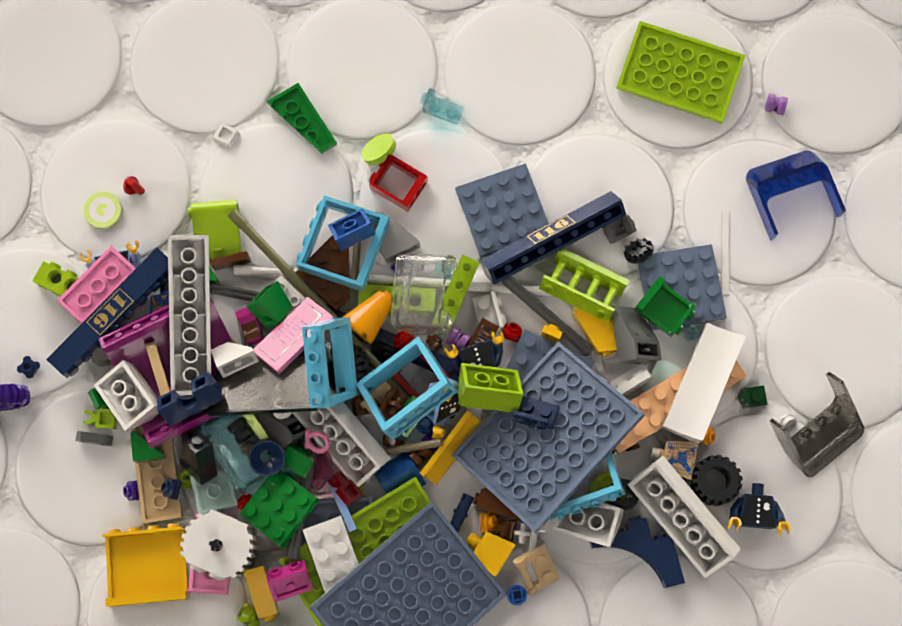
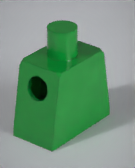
(271, 305)

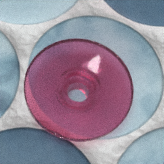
(322, 471)

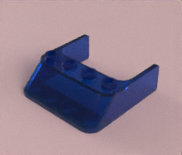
(787, 175)

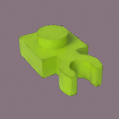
(103, 418)

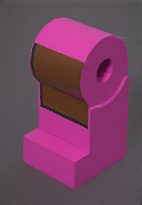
(250, 326)

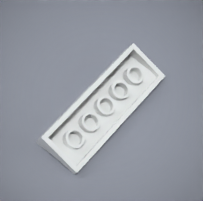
(703, 383)

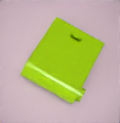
(213, 220)

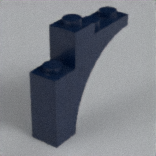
(658, 554)

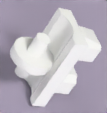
(529, 538)

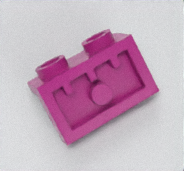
(289, 580)

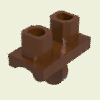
(393, 402)

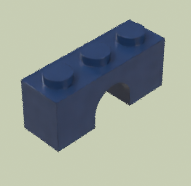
(178, 408)

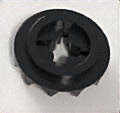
(644, 253)
(381, 347)
(628, 502)

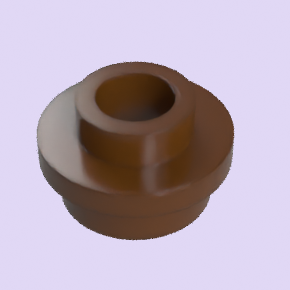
(434, 341)

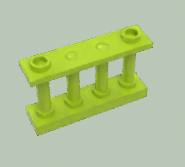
(590, 271)

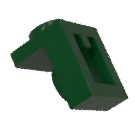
(752, 397)

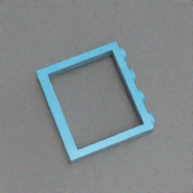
(315, 227)
(317, 362)
(419, 407)
(596, 498)

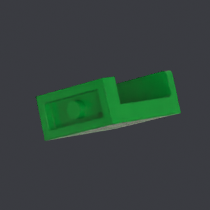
(665, 308)

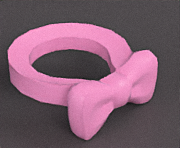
(308, 434)

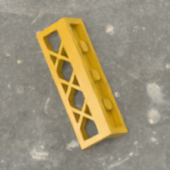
(443, 458)

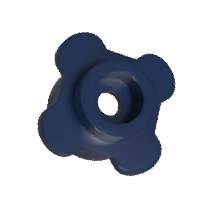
(34, 366)

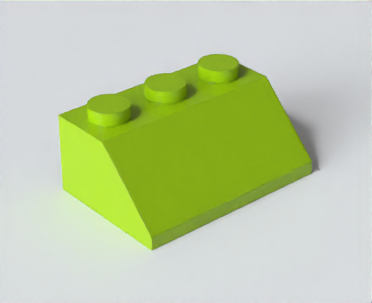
(489, 388)

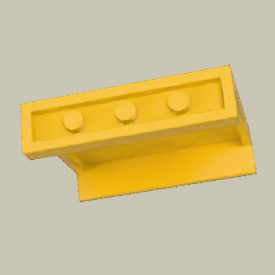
(146, 565)

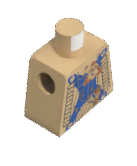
(680, 456)

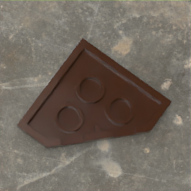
(333, 260)

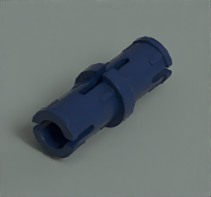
(461, 511)

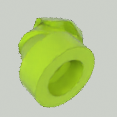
(248, 615)

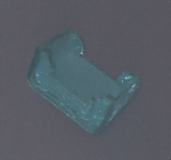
(231, 455)

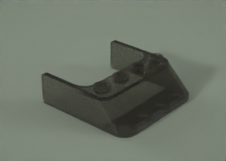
(825, 435)

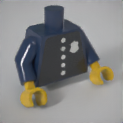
(483, 353)
(757, 511)

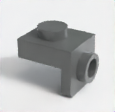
(619, 229)

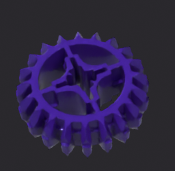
(13, 396)

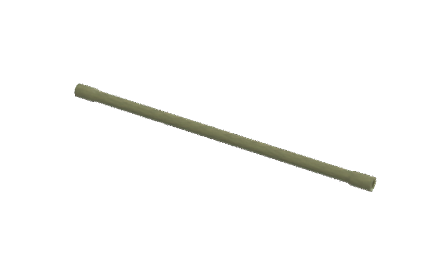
(238, 219)

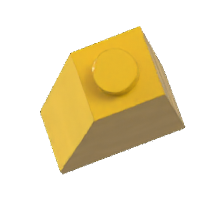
(597, 332)
(261, 594)

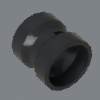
(240, 430)

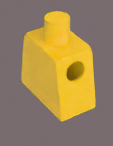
(491, 551)

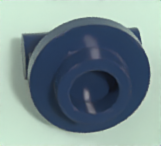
(171, 488)

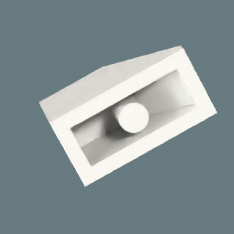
(233, 358)

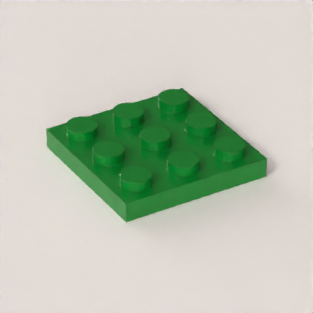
(279, 507)

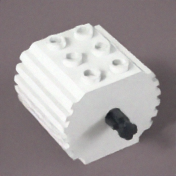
(219, 545)

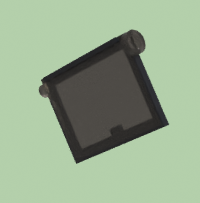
(263, 390)

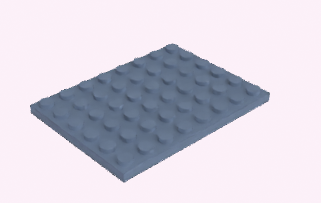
(539, 468)
(413, 579)

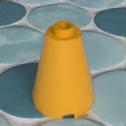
(370, 315)

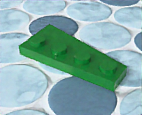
(300, 113)

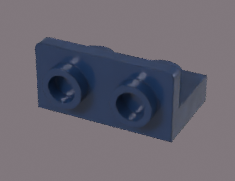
(536, 412)

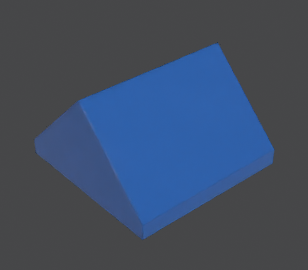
(351, 229)
(398, 472)

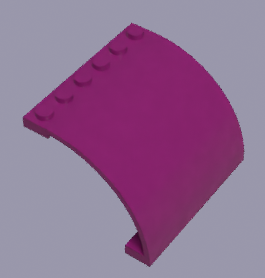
(129, 345)

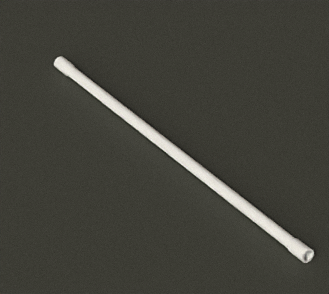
(249, 271)

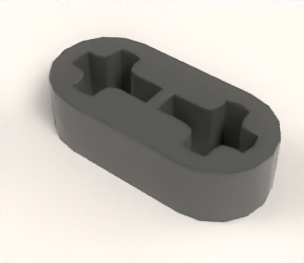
(94, 438)

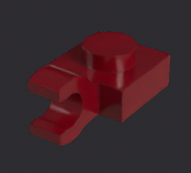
(346, 490)

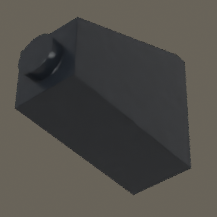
(199, 459)

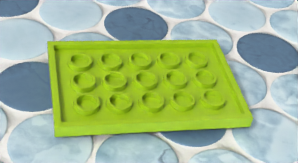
(680, 72)

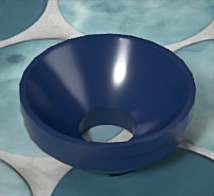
(269, 467)

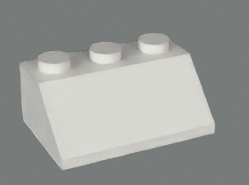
(128, 395)
(592, 524)

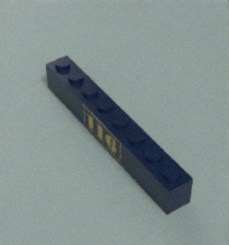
(553, 237)
(110, 314)

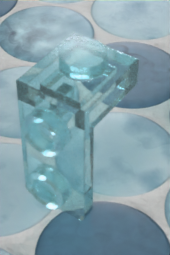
(440, 108)

